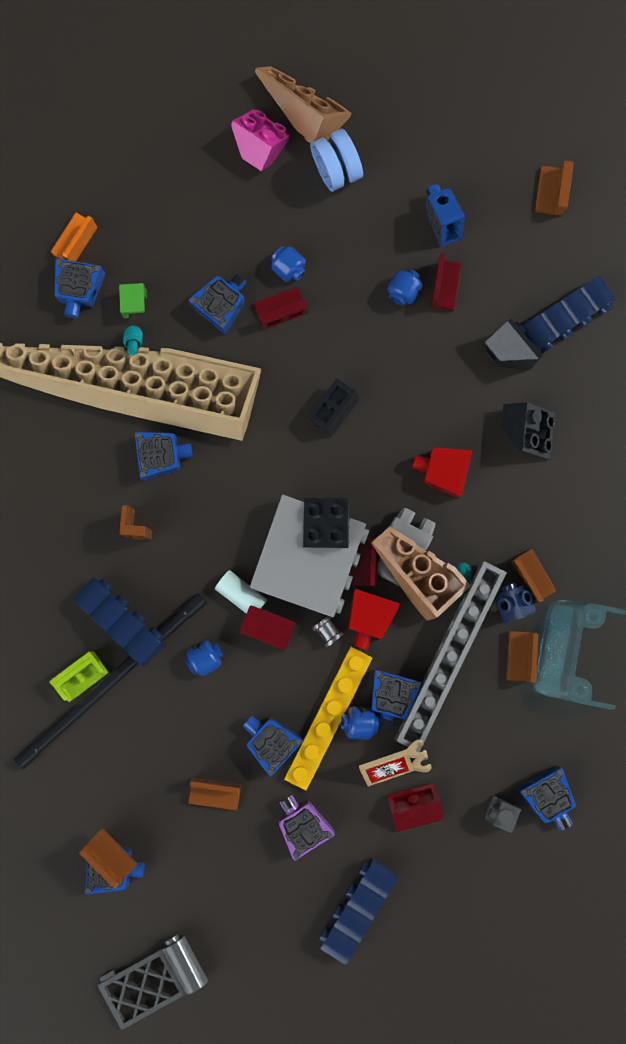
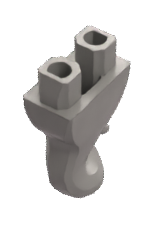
(421, 536)

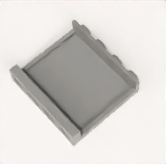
(305, 575)

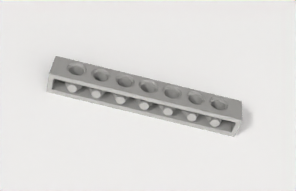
(451, 654)

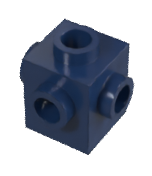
(514, 602)

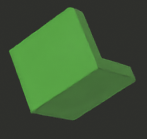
(132, 299)

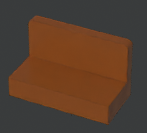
(554, 189)
(127, 526)
(532, 573)
(522, 656)
(214, 793)
(108, 858)

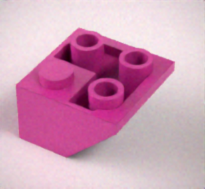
(259, 138)

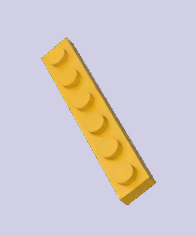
(328, 718)

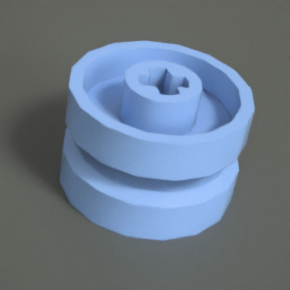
(336, 159)

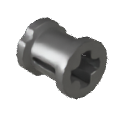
(327, 631)

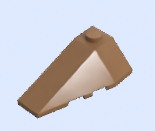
(306, 112)
(422, 576)

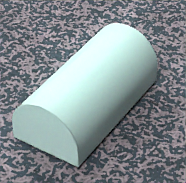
(239, 592)

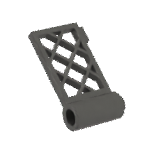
(183, 971)

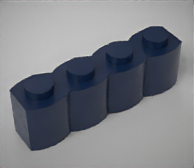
(570, 313)
(119, 622)
(358, 911)

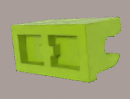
(79, 676)

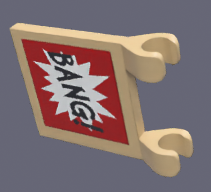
(395, 765)

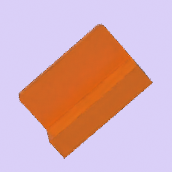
(74, 238)

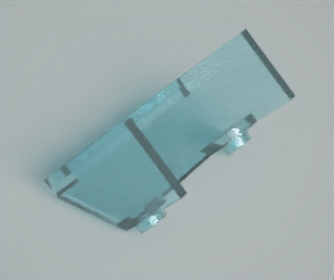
(561, 649)

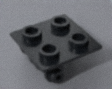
(326, 523)

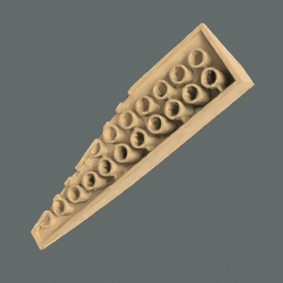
(151, 385)

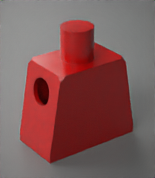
(445, 469)
(370, 617)

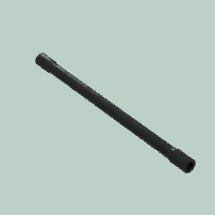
(33, 750)

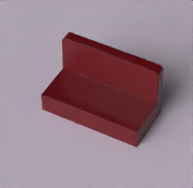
(445, 284)
(281, 308)
(364, 573)
(267, 627)
(415, 807)

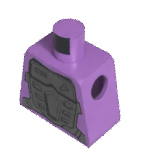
(303, 827)

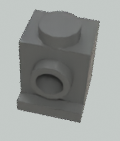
(502, 814)

